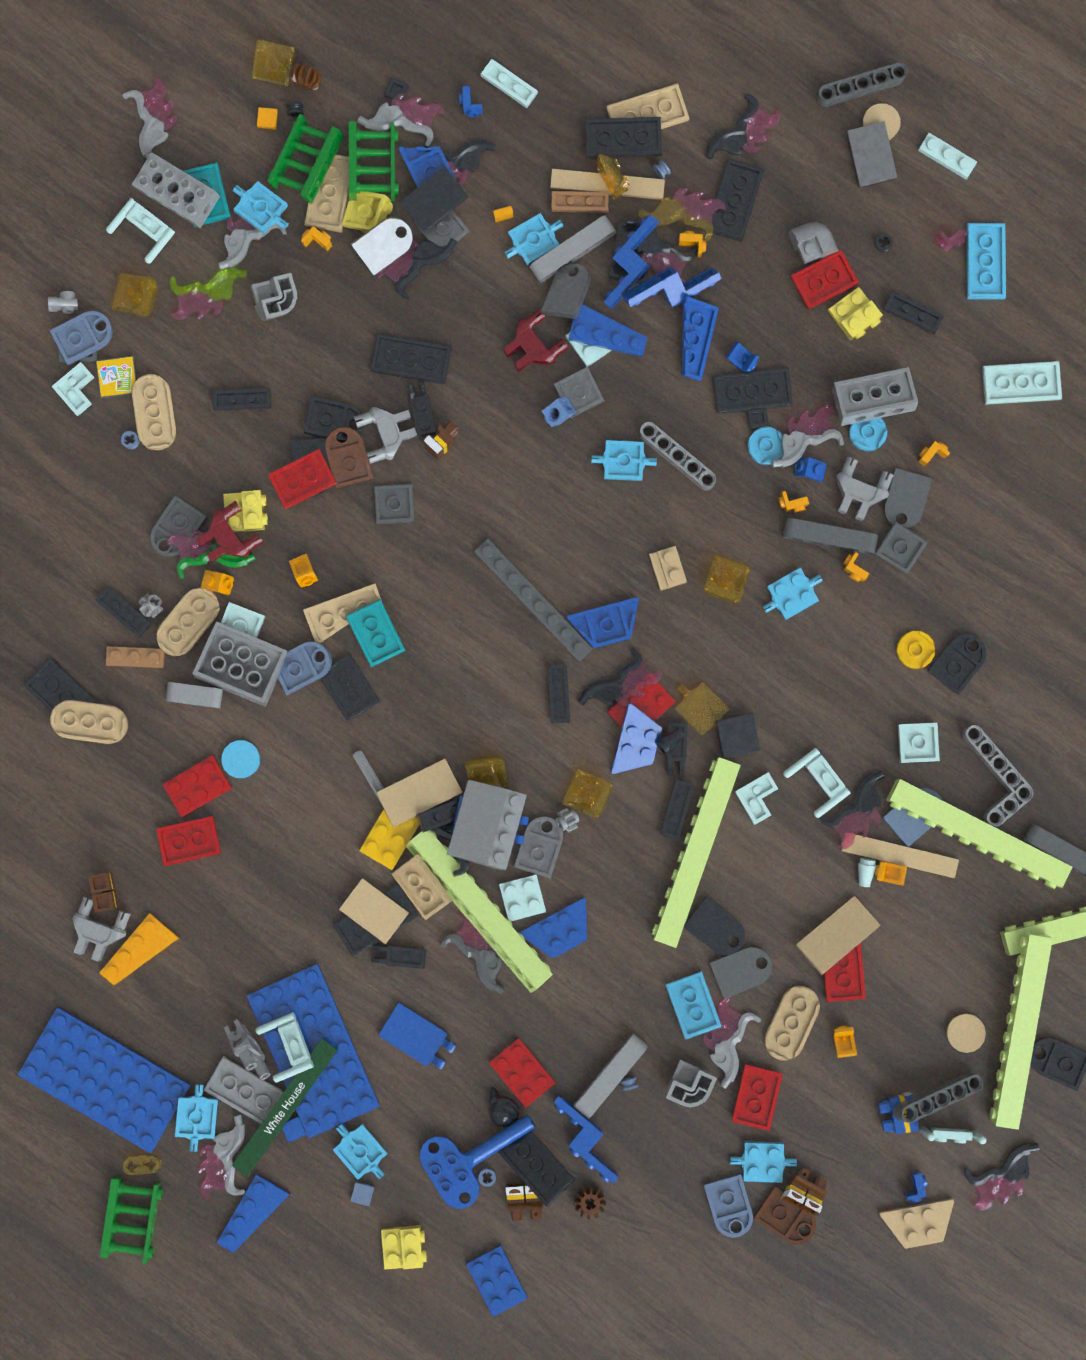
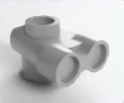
(66, 303)

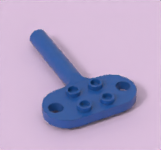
(453, 1169)

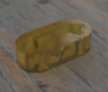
(141, 1159)

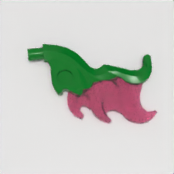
(193, 554)

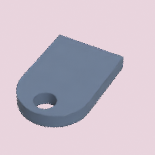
(80, 336)
(302, 667)
(905, 826)
(729, 1204)

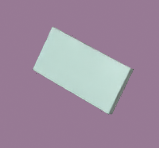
(1022, 382)

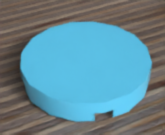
(868, 434)
(765, 445)
(240, 759)

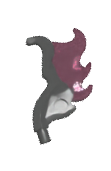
(475, 946)

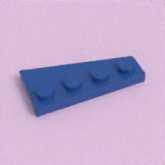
(603, 332)
(697, 333)
(252, 1211)

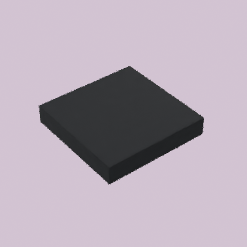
(737, 735)

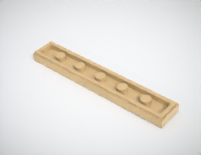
(593, 182)
(903, 856)

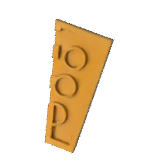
(143, 944)

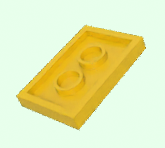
(388, 843)

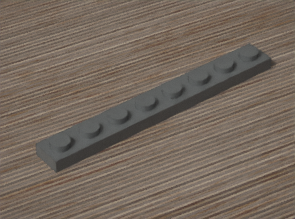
(533, 600)

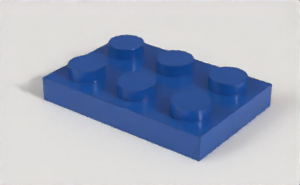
(496, 1280)

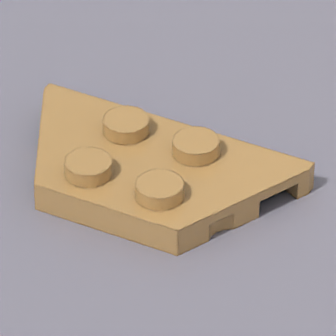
(919, 1223)

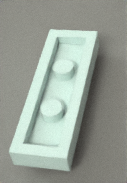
(509, 83)
(947, 156)

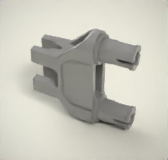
(388, 431)
(860, 492)
(96, 932)
(247, 1049)

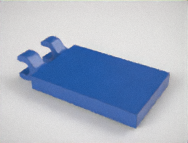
(416, 1036)

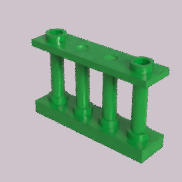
(355, 169)
(318, 171)
(115, 1207)

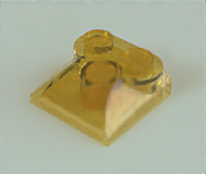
(273, 62)
(610, 173)
(134, 294)
(726, 579)
(488, 770)
(588, 794)

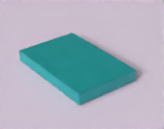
(211, 177)
(375, 633)

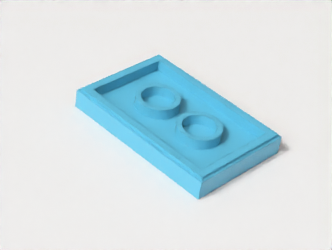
(693, 1005)

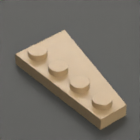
(330, 615)

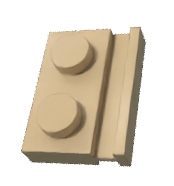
(667, 568)

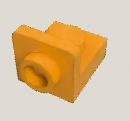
(303, 570)

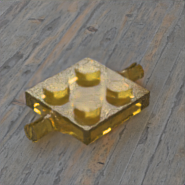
(701, 707)

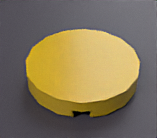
(915, 649)

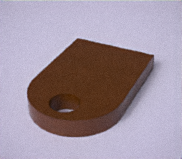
(347, 458)
(784, 1218)

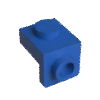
(465, 100)
(742, 358)
(810, 469)
(919, 1184)

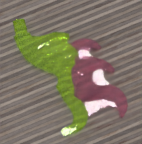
(202, 297)

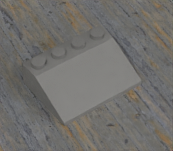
(240, 664)
(486, 825)

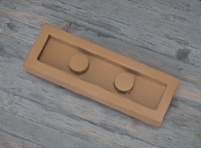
(580, 201)
(135, 657)

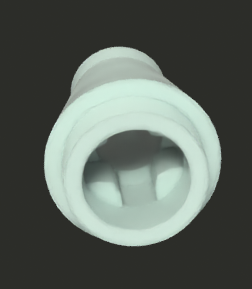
(866, 870)

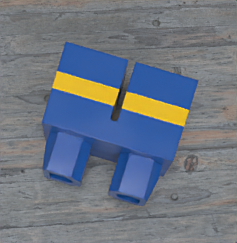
(893, 1124)

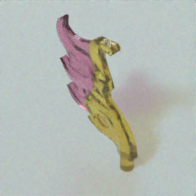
(688, 209)

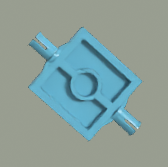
(260, 207)
(533, 239)
(624, 460)
(792, 593)
(196, 1117)
(360, 1151)
(763, 1161)

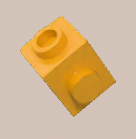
(321, 238)
(689, 238)
(927, 453)
(797, 505)
(856, 573)
(217, 582)
(891, 873)
(844, 1041)

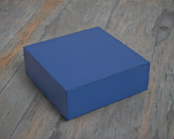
(294, 1129)

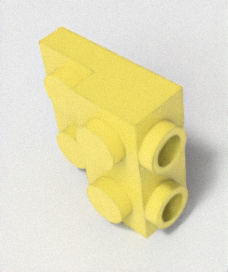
(366, 211)
(855, 314)
(252, 514)
(403, 1247)

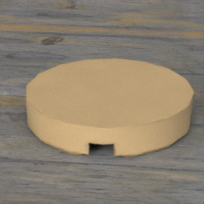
(880, 113)
(965, 1033)

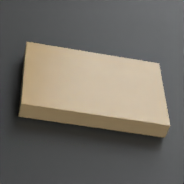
(421, 886)
(374, 911)

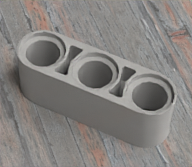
(194, 695)

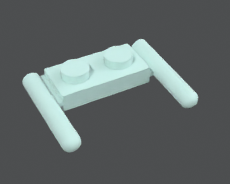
(145, 222)
(825, 778)
(293, 1043)
(958, 1135)

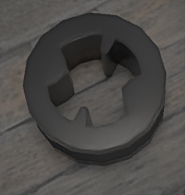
(295, 109)
(880, 238)

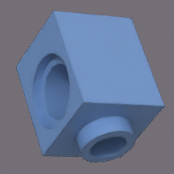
(565, 410)

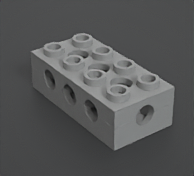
(173, 178)
(874, 385)

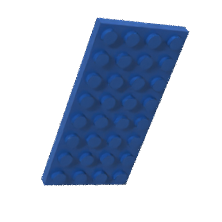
(104, 1079)
(343, 1086)

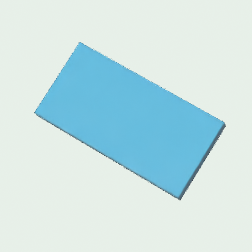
(986, 260)

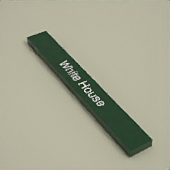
(284, 1109)

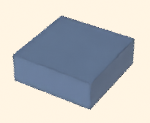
(362, 1193)

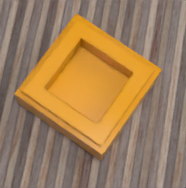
(267, 118)
(503, 214)

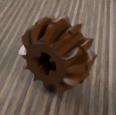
(305, 77)
(582, 1203)

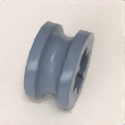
(661, 169)
(130, 445)
(628, 1083)
(481, 1177)

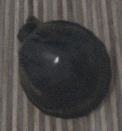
(502, 1109)

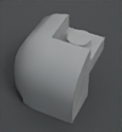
(812, 241)
(274, 297)
(690, 1085)

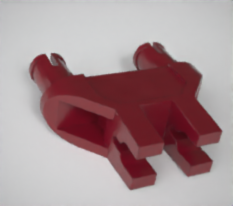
(531, 345)
(225, 537)

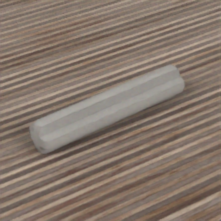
(368, 771)

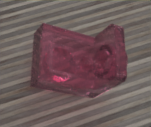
(955, 240)

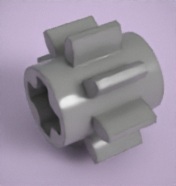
(150, 605)
(567, 820)

